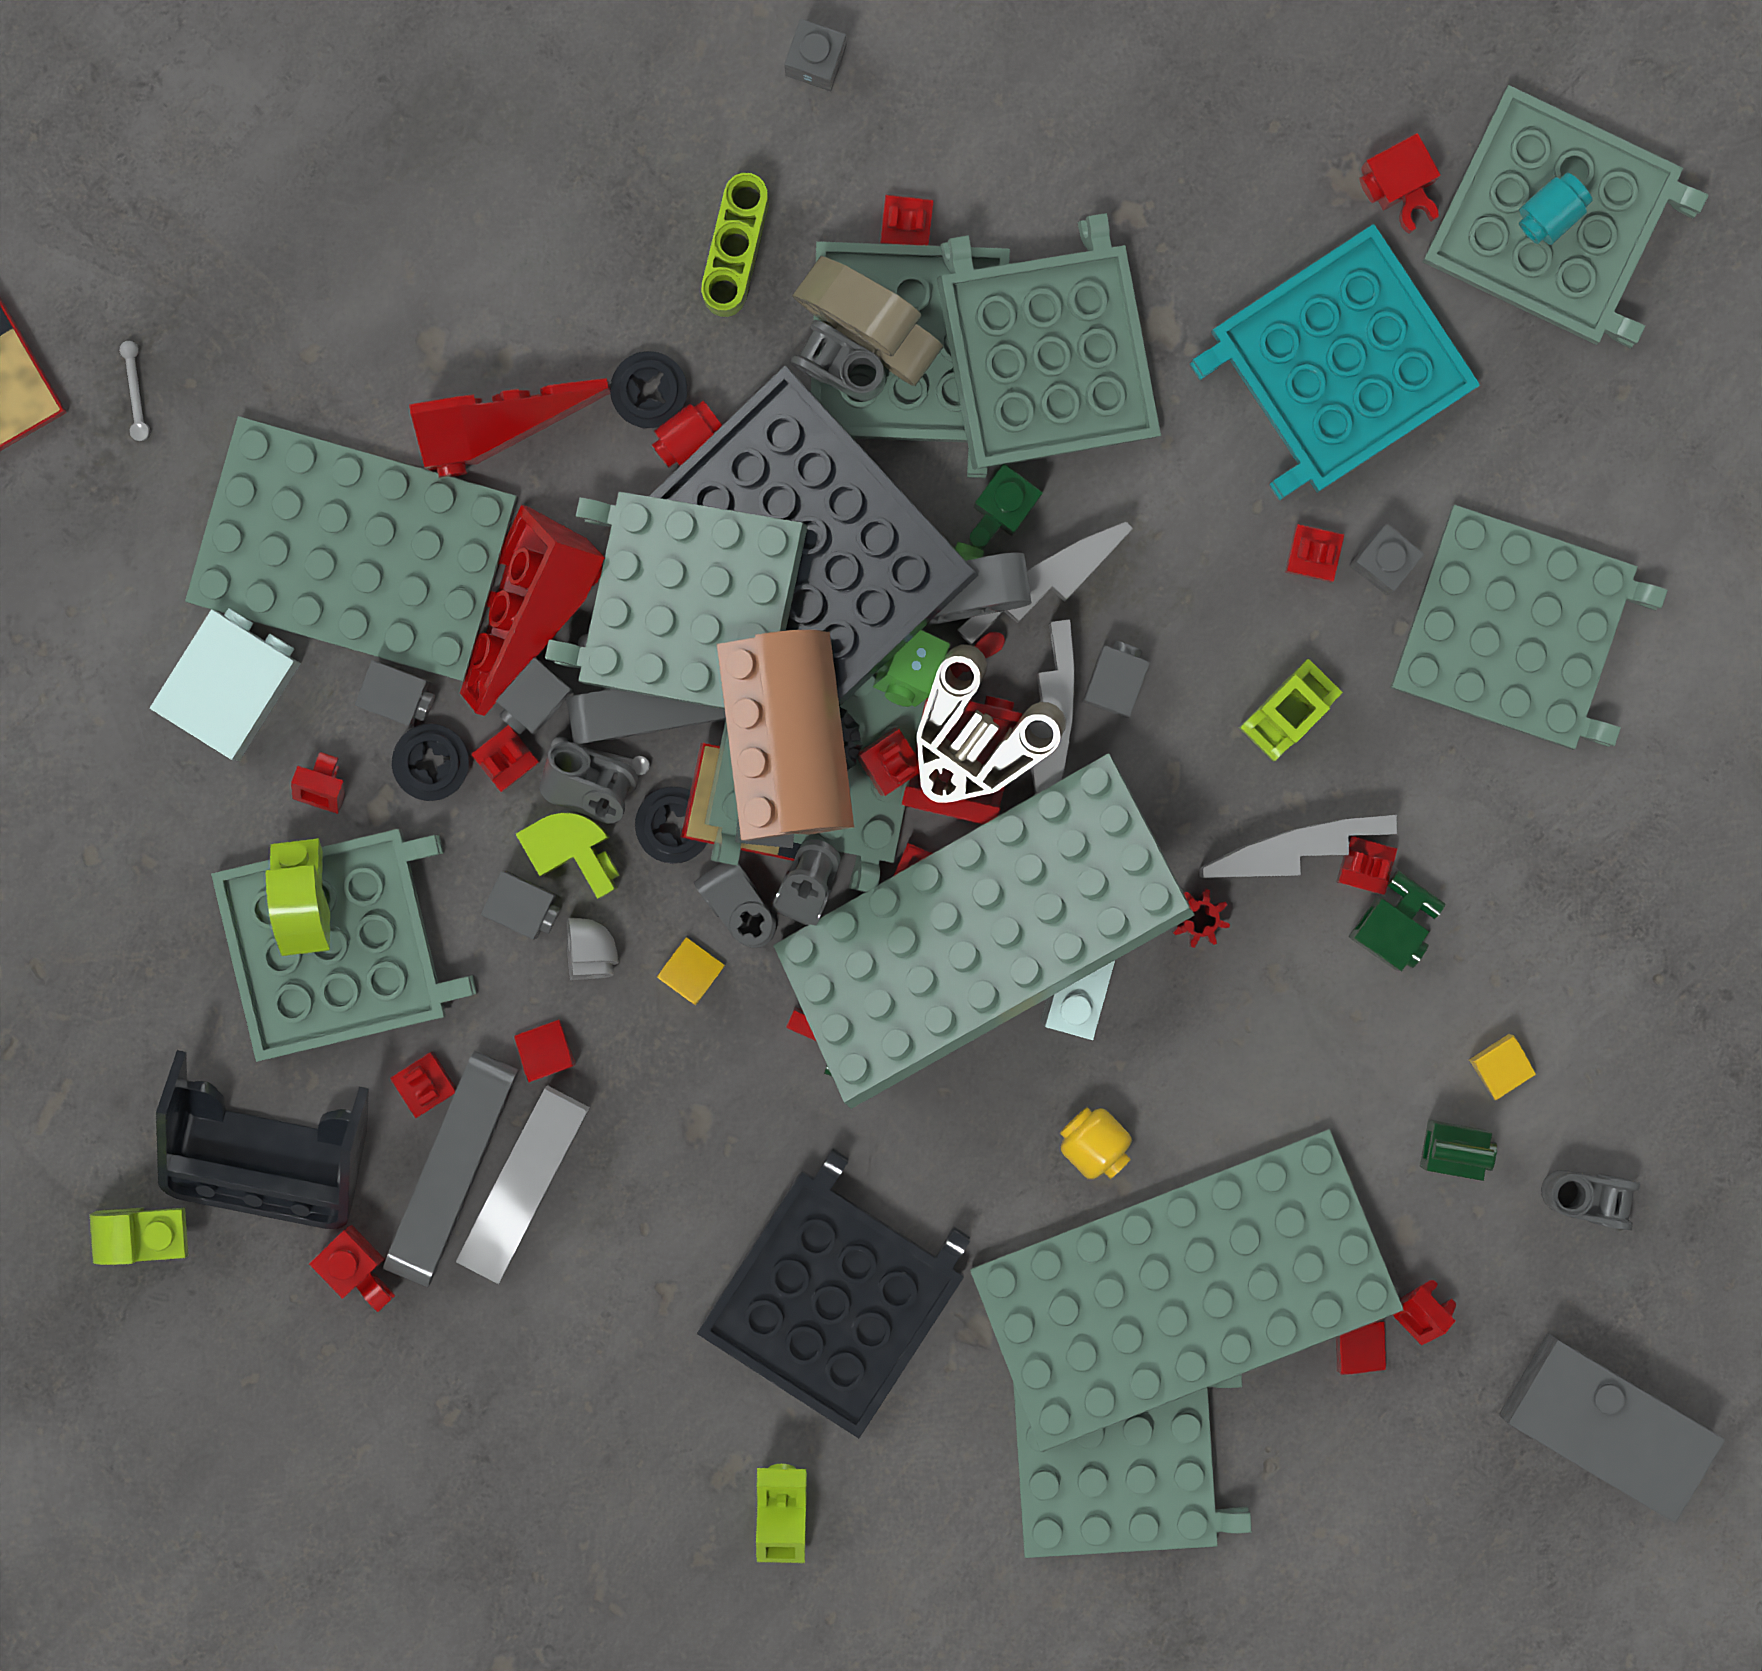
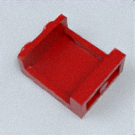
(974, 809)

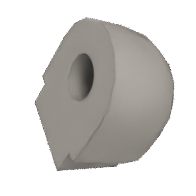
(590, 950)

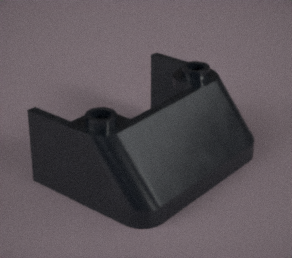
(254, 1160)

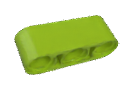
(735, 221)

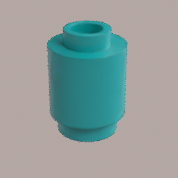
(1554, 209)

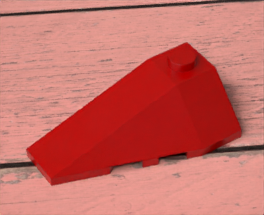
(467, 431)
(539, 591)

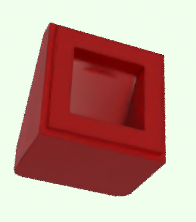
(544, 1050)
(1361, 1350)

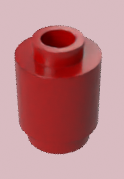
(685, 433)

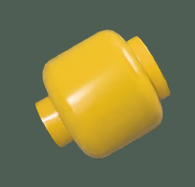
(1096, 1143)

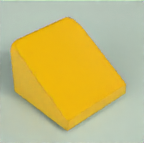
(690, 971)
(1502, 1066)

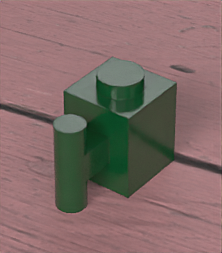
(1004, 506)
(1390, 930)
(1458, 1150)

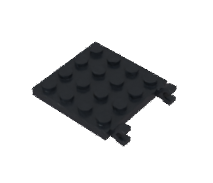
(833, 1300)

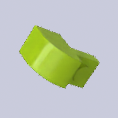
(568, 837)
(296, 897)
(138, 1235)
(781, 1514)

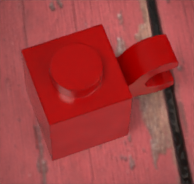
(1401, 176)
(350, 1264)

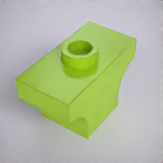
(1291, 710)

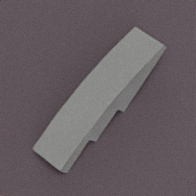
(1060, 573)
(1057, 689)
(1282, 852)
(522, 1184)

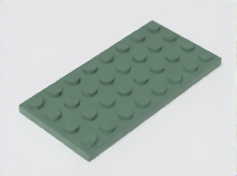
(982, 931)
(1186, 1290)

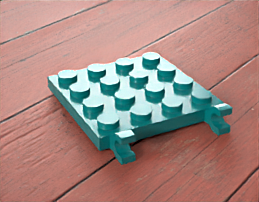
(1341, 360)

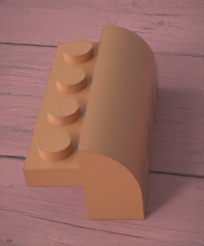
(785, 734)

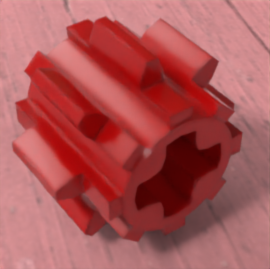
(1205, 930)

